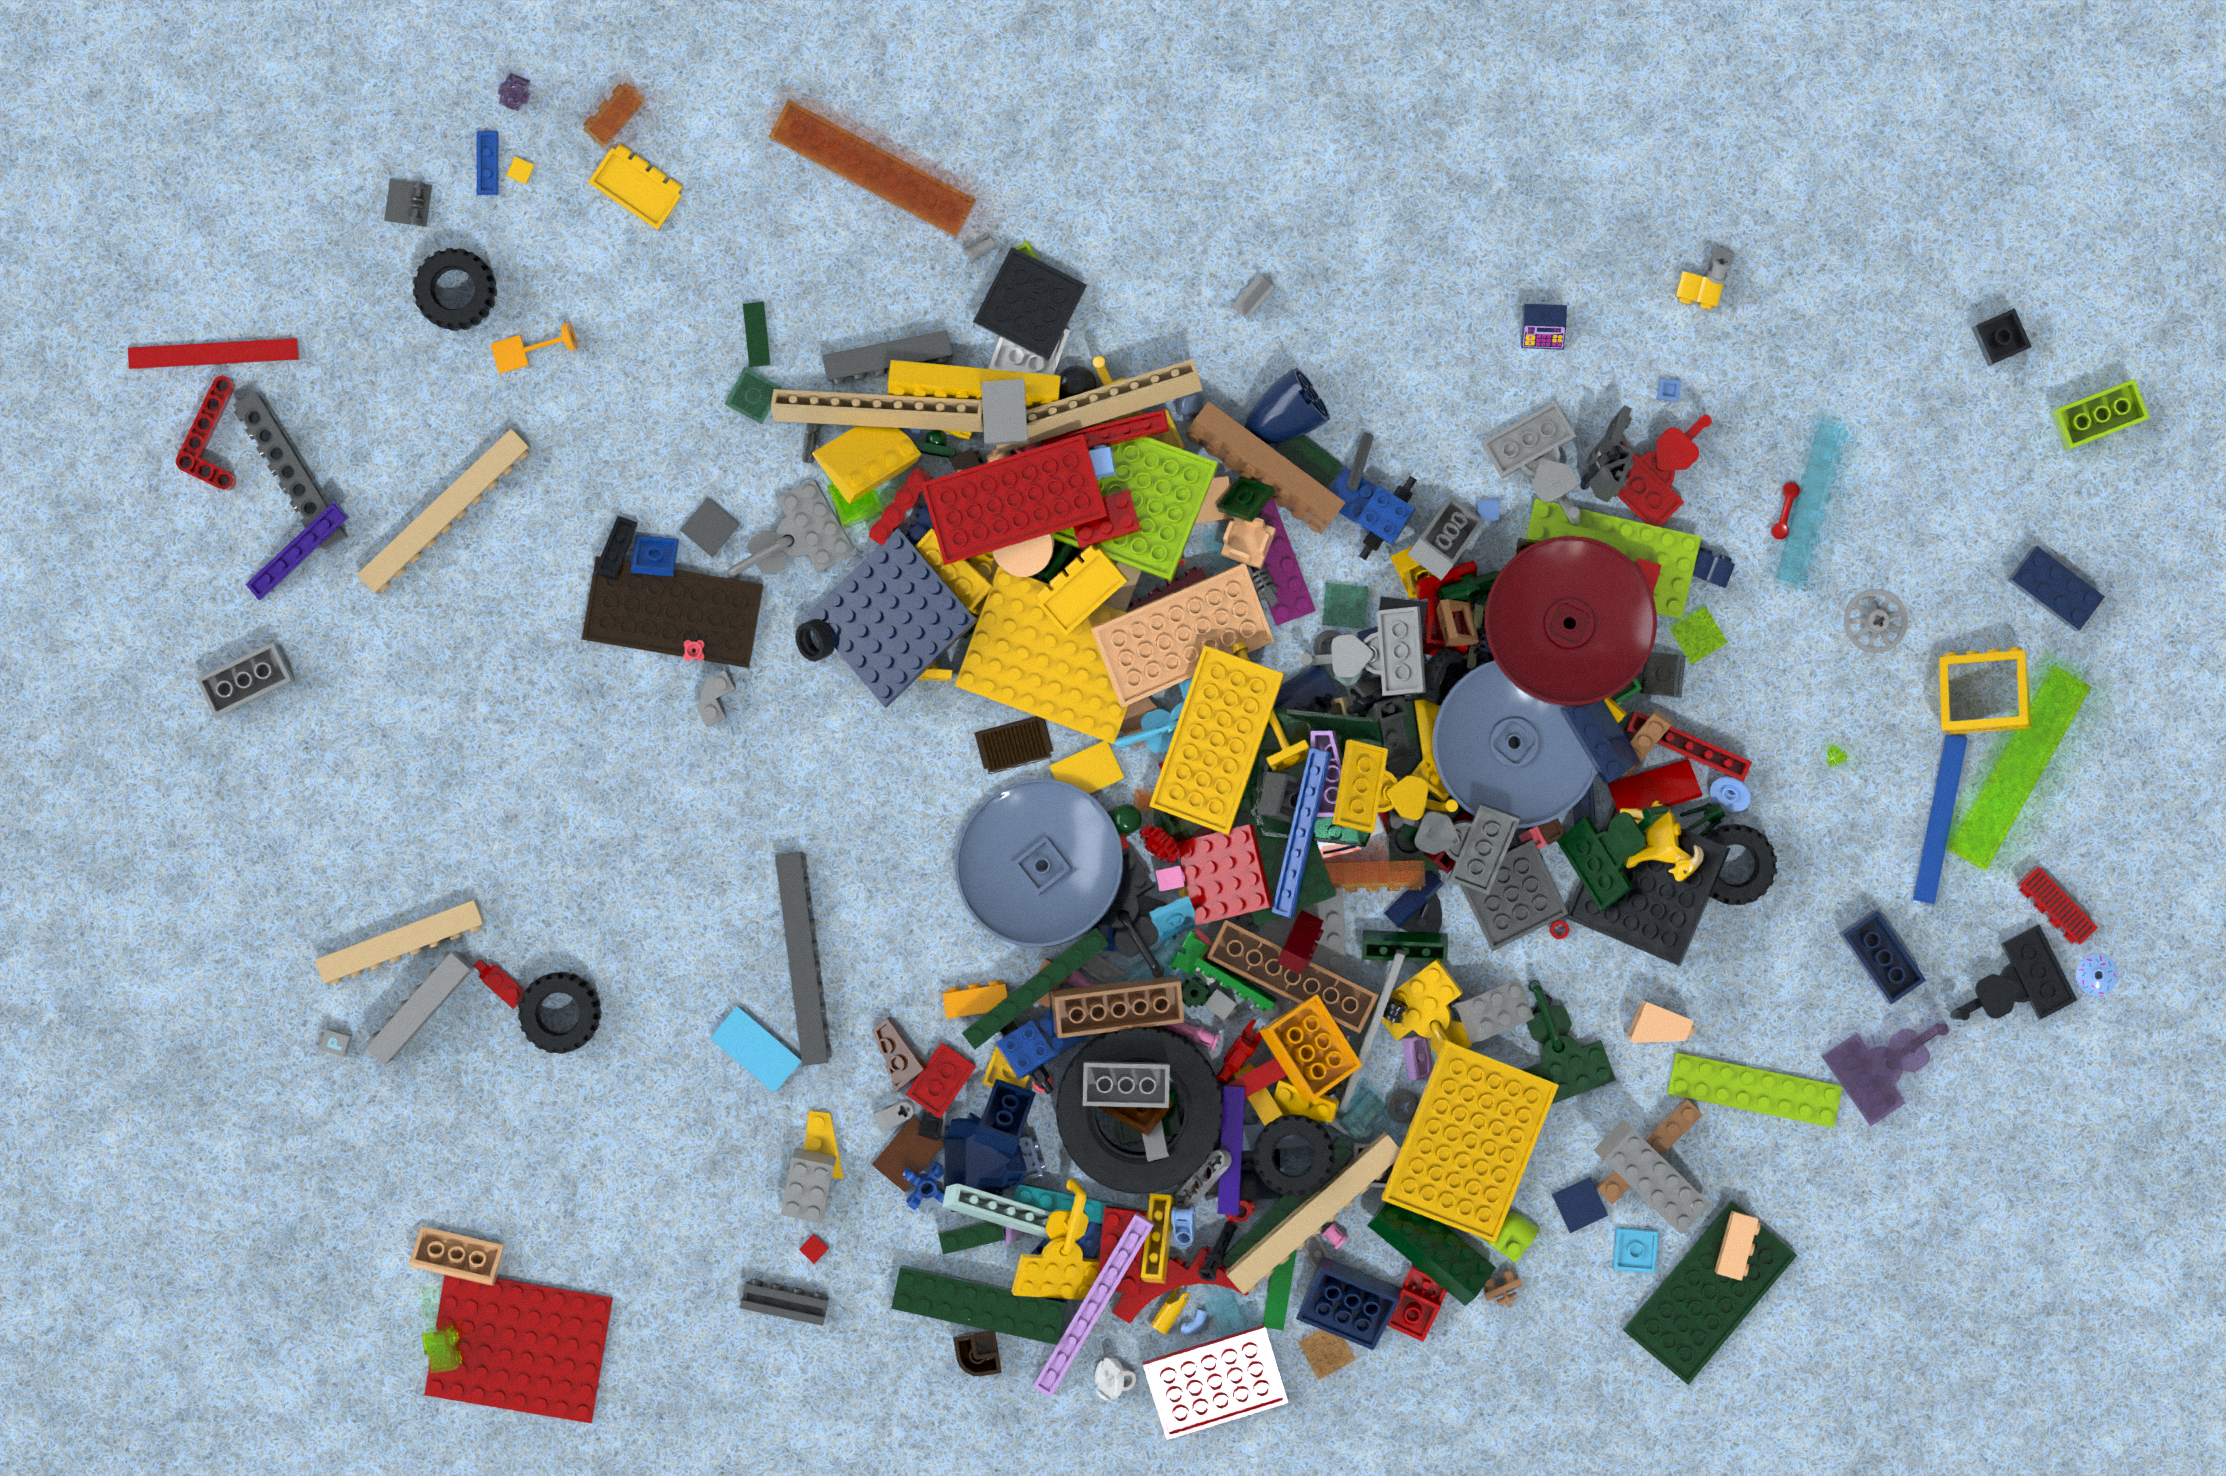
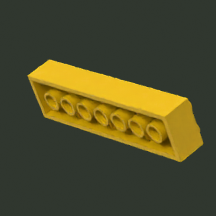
(965, 382)

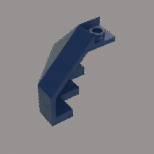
(978, 1164)

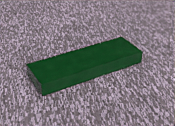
(756, 334)

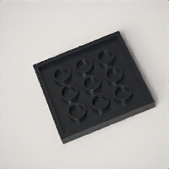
(1030, 303)

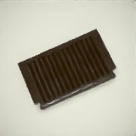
(1014, 744)

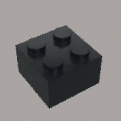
(2001, 337)

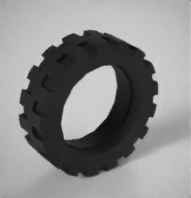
(1455, 667)

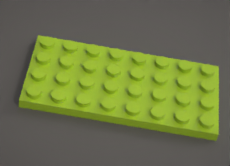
(1663, 546)

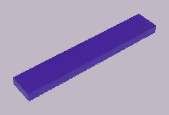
(297, 550)
(1232, 1141)

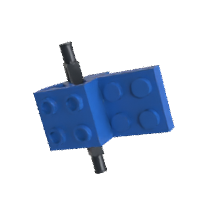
(1375, 510)
(1033, 1047)

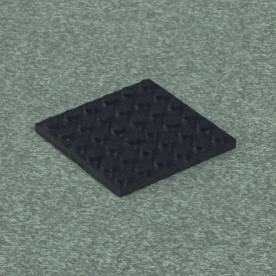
(1658, 910)

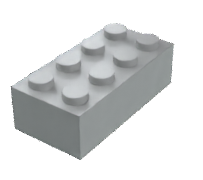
(1445, 537)
(245, 680)
(1126, 1084)

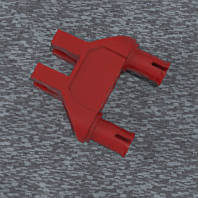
(1239, 1052)

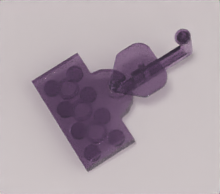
(1869, 1079)

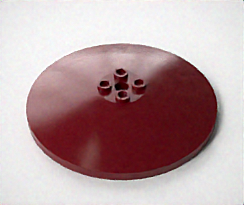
(1574, 581)

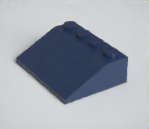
(1348, 1303)

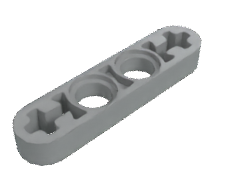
(1201, 1177)

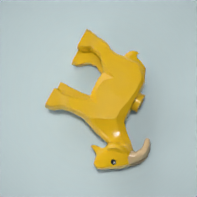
(1664, 845)

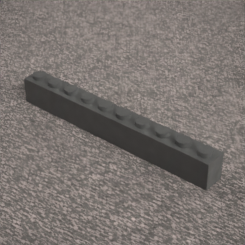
(802, 960)

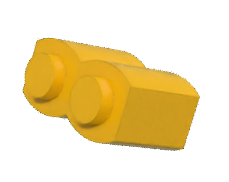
(1698, 290)

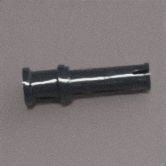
(1214, 1259)

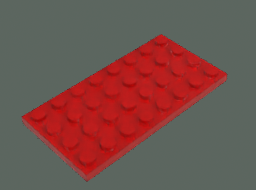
(1014, 499)

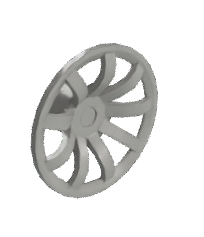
(1875, 621)

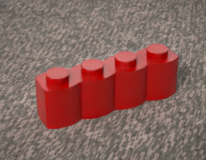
(896, 511)

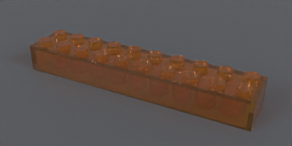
(872, 169)

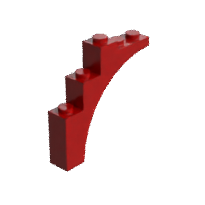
(1177, 1275)

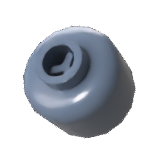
(1189, 405)

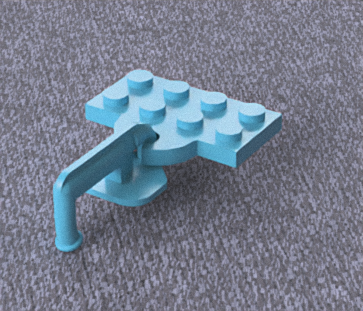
(1157, 726)

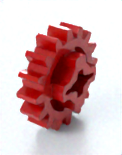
(1159, 843)

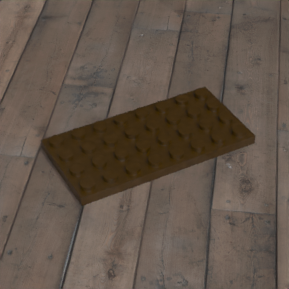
(666, 611)

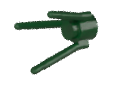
(1712, 814)

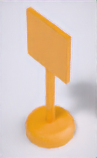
(511, 353)

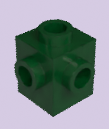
(1197, 984)

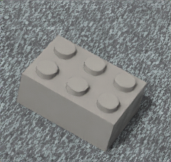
(1494, 1010)
(808, 1185)

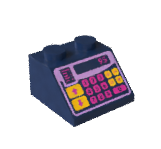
(1543, 326)

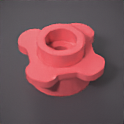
(699, 650)

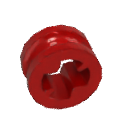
(1562, 935)

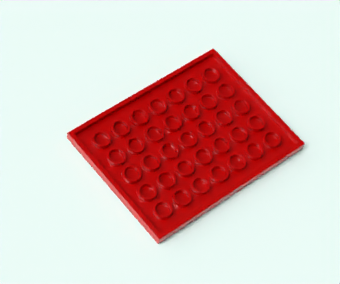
(523, 1347)

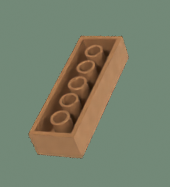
(1117, 1006)

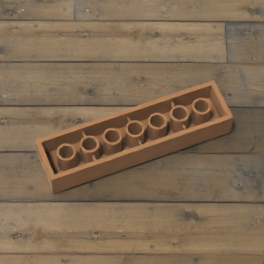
(1258, 461)
(1257, 960)

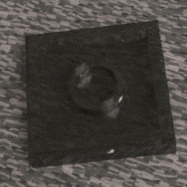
(1663, 675)

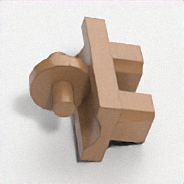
(1493, 1291)

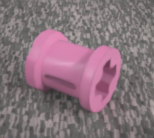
(1334, 1235)

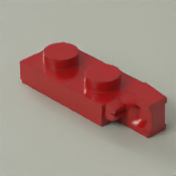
(500, 983)

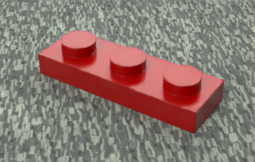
(1429, 585)

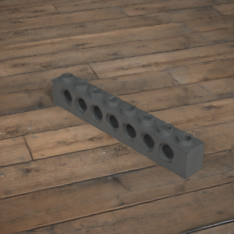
(255, 403)

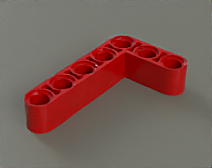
(205, 435)

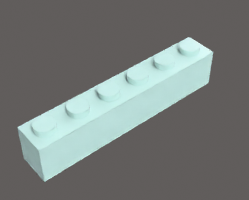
(996, 1209)

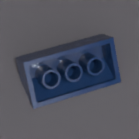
(1601, 739)

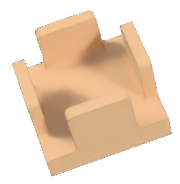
(1247, 541)

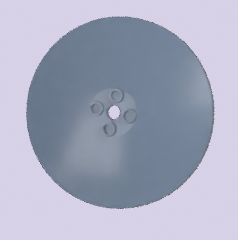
(1477, 765)

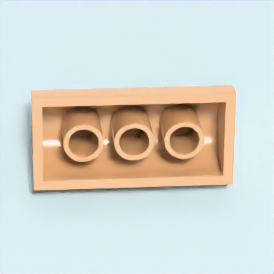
(457, 1256)

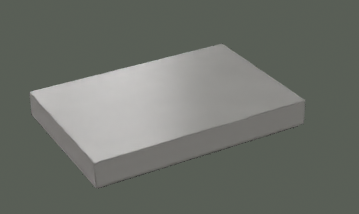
(1004, 412)

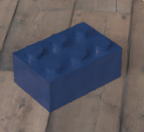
(1004, 1116)

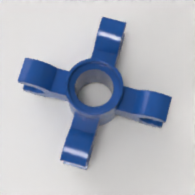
(918, 1180)

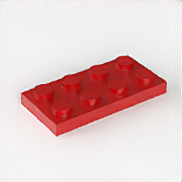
(1114, 1225)

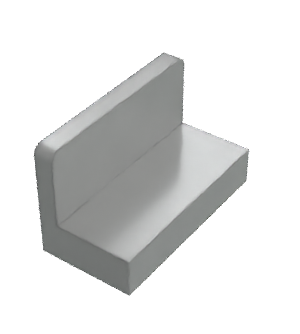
(1253, 297)

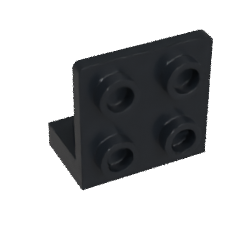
(1251, 1184)

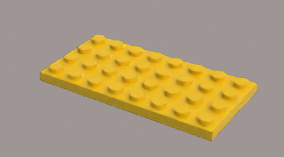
(1217, 739)

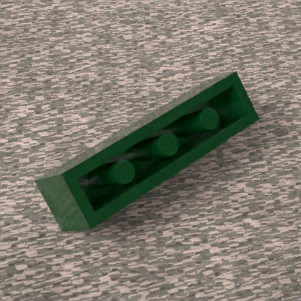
(1417, 945)

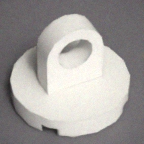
(1110, 1379)

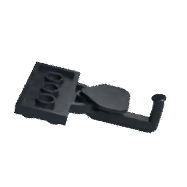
(1133, 931)
(2030, 976)

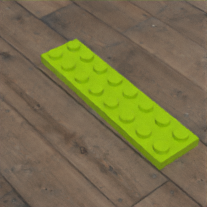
(1754, 1090)

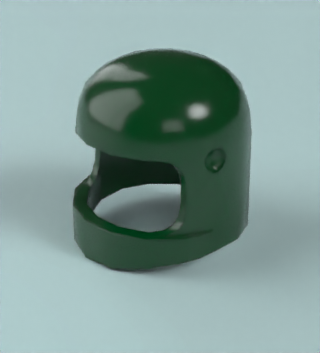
(1126, 819)

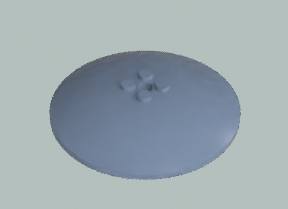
(1008, 840)

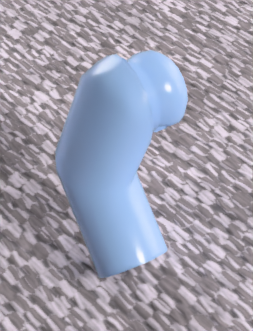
(1196, 1325)

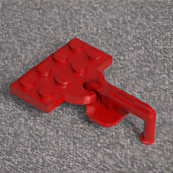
(1647, 487)

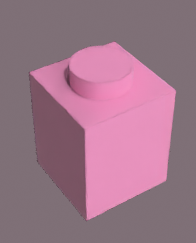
(1170, 878)

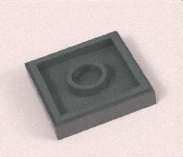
(709, 527)

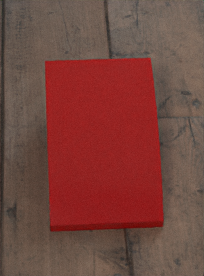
(1417, 1305)

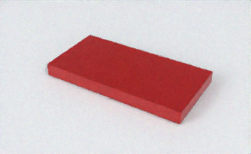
(1666, 784)

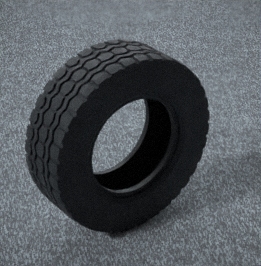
(1128, 1169)

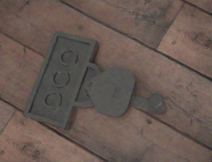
(1478, 848)

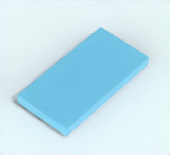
(755, 1049)

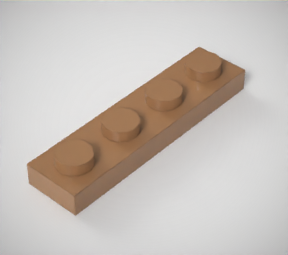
(1648, 736)

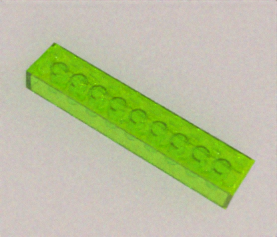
(2018, 769)

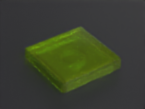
(1698, 635)

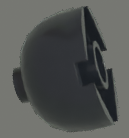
(1075, 381)

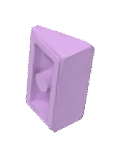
(1417, 1057)

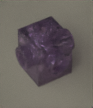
(514, 92)

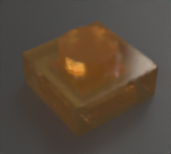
(1142, 801)

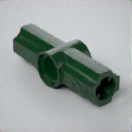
(1469, 587)

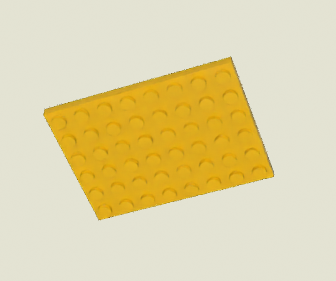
(1032, 666)
(1469, 1141)

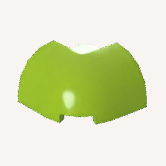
(1515, 1236)

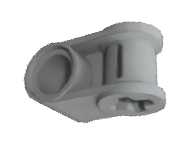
(1719, 264)
(891, 1116)

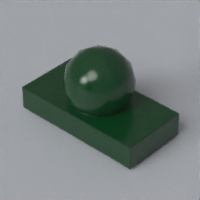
(935, 445)

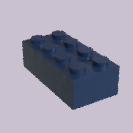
(2056, 588)
(1882, 957)

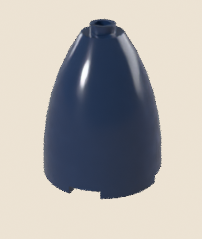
(1287, 410)

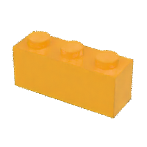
(974, 999)

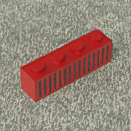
(2056, 905)

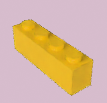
(1158, 1240)

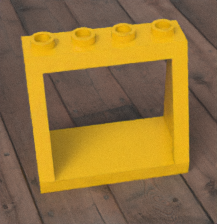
(2023, 721)

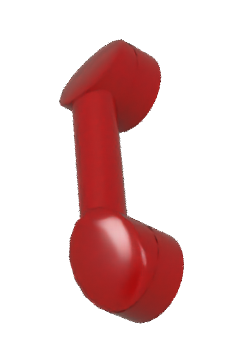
(1781, 530)

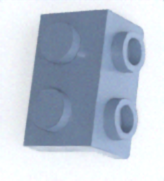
(1033, 1164)

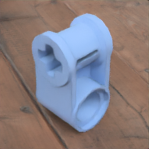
(1183, 1225)

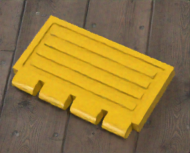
(635, 188)
(1082, 591)

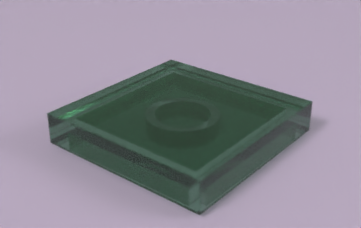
(752, 395)
(1345, 605)

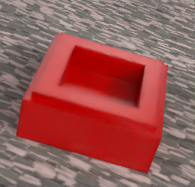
(813, 1248)

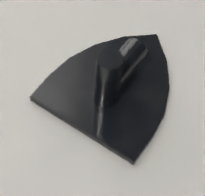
(1427, 918)

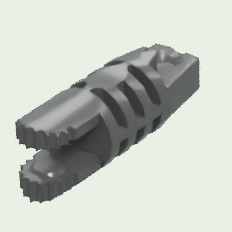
(1264, 585)

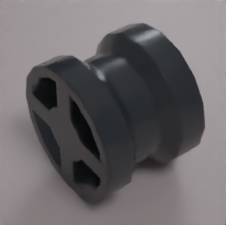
(1395, 1010)

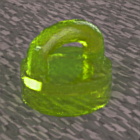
(1836, 759)

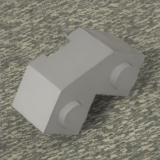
(708, 705)

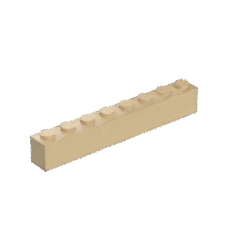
(400, 941)

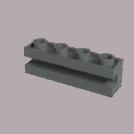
(784, 1304)

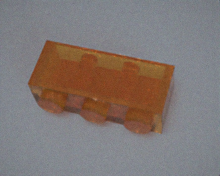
(613, 114)

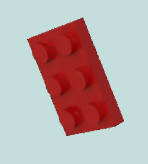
(1120, 521)
(941, 1080)

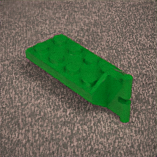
(1196, 957)

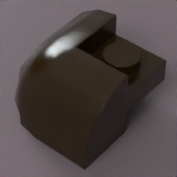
(978, 1353)

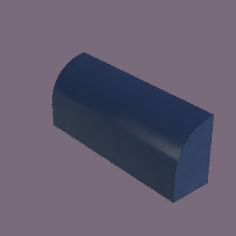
(1304, 688)

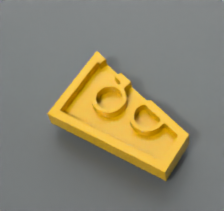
(1290, 1102)
(822, 1139)

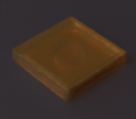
(1326, 1352)

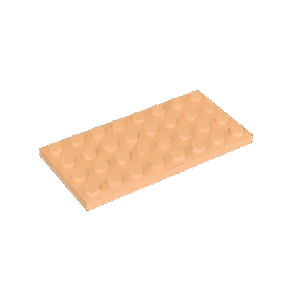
(1165, 638)

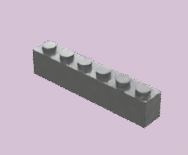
(877, 357)

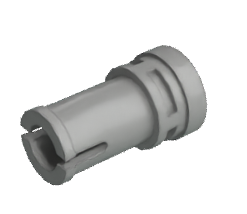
(980, 248)

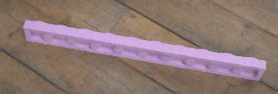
(1093, 1304)

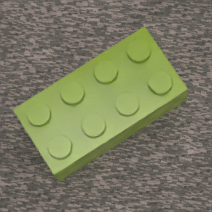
(2100, 414)

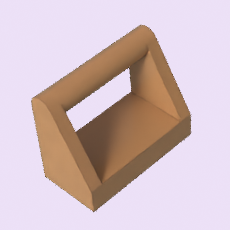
(1447, 625)

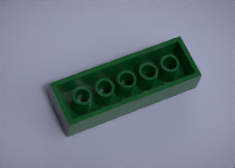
(1433, 1250)

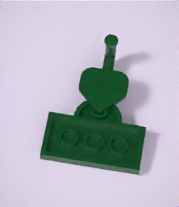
(1603, 855)
(1570, 1066)

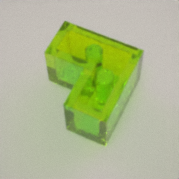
(441, 1349)

